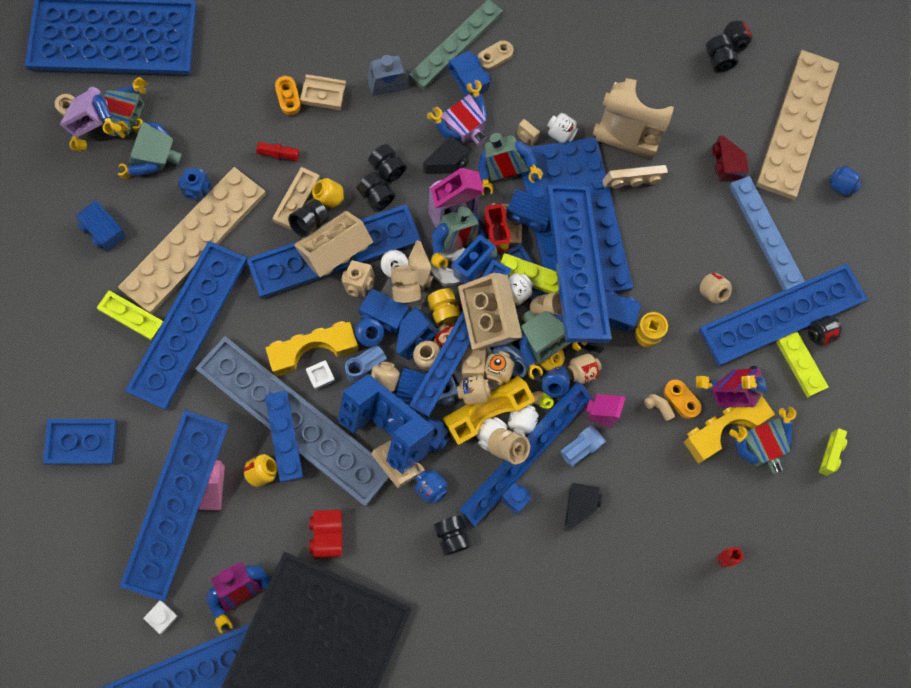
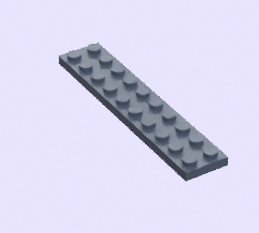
(317, 436)

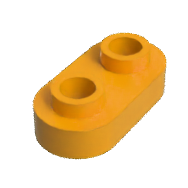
(287, 97)
(681, 399)

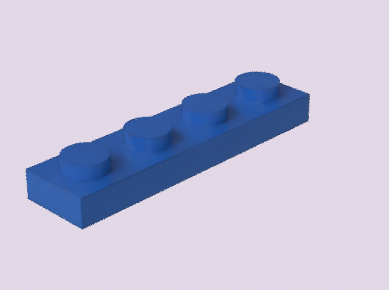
(283, 436)

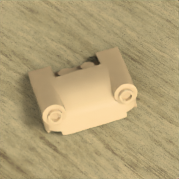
(631, 124)

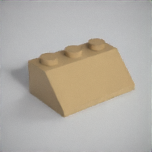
(334, 243)
(490, 311)

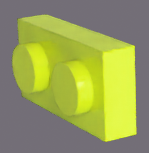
(833, 450)

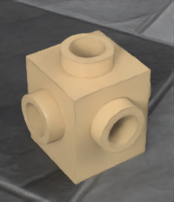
(358, 279)

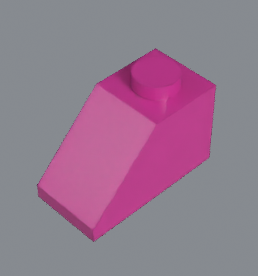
(457, 188)
(605, 409)

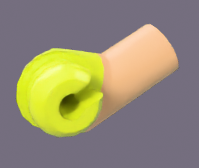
(542, 400)

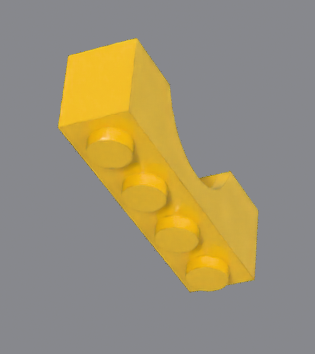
(337, 339)
(505, 398)
(707, 441)

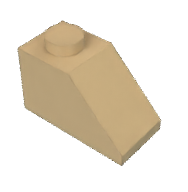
(419, 258)

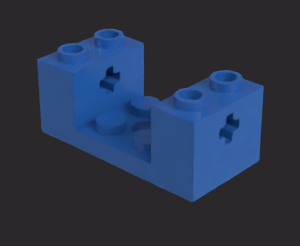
(409, 431)

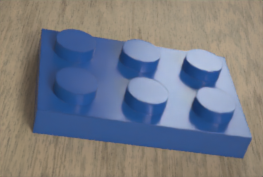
(80, 442)

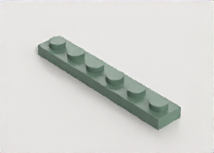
(455, 44)

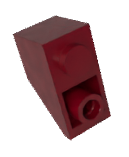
(730, 160)

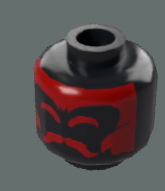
(739, 34)
(824, 330)

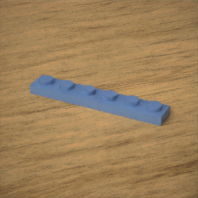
(766, 233)

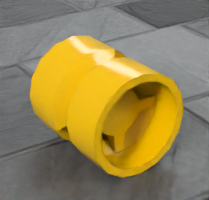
(444, 307)
(651, 329)

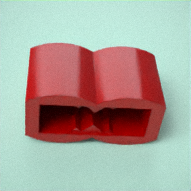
(496, 227)
(327, 534)

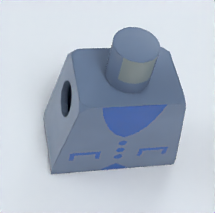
(386, 75)

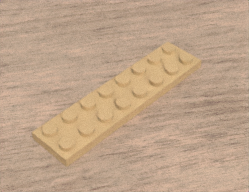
(797, 125)
(179, 251)

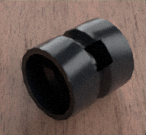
(722, 53)
(385, 161)
(378, 194)
(308, 218)
(452, 535)

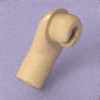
(660, 403)

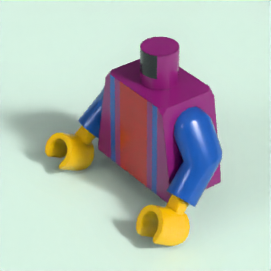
(737, 388)
(233, 588)

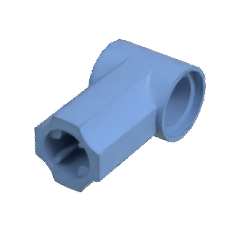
(365, 363)
(520, 366)
(587, 442)

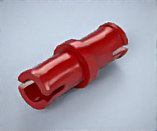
(277, 151)
(725, 556)

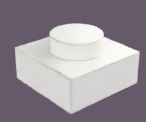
(320, 375)
(160, 617)

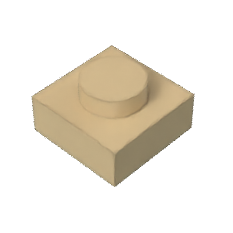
(528, 133)

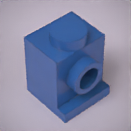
(516, 498)

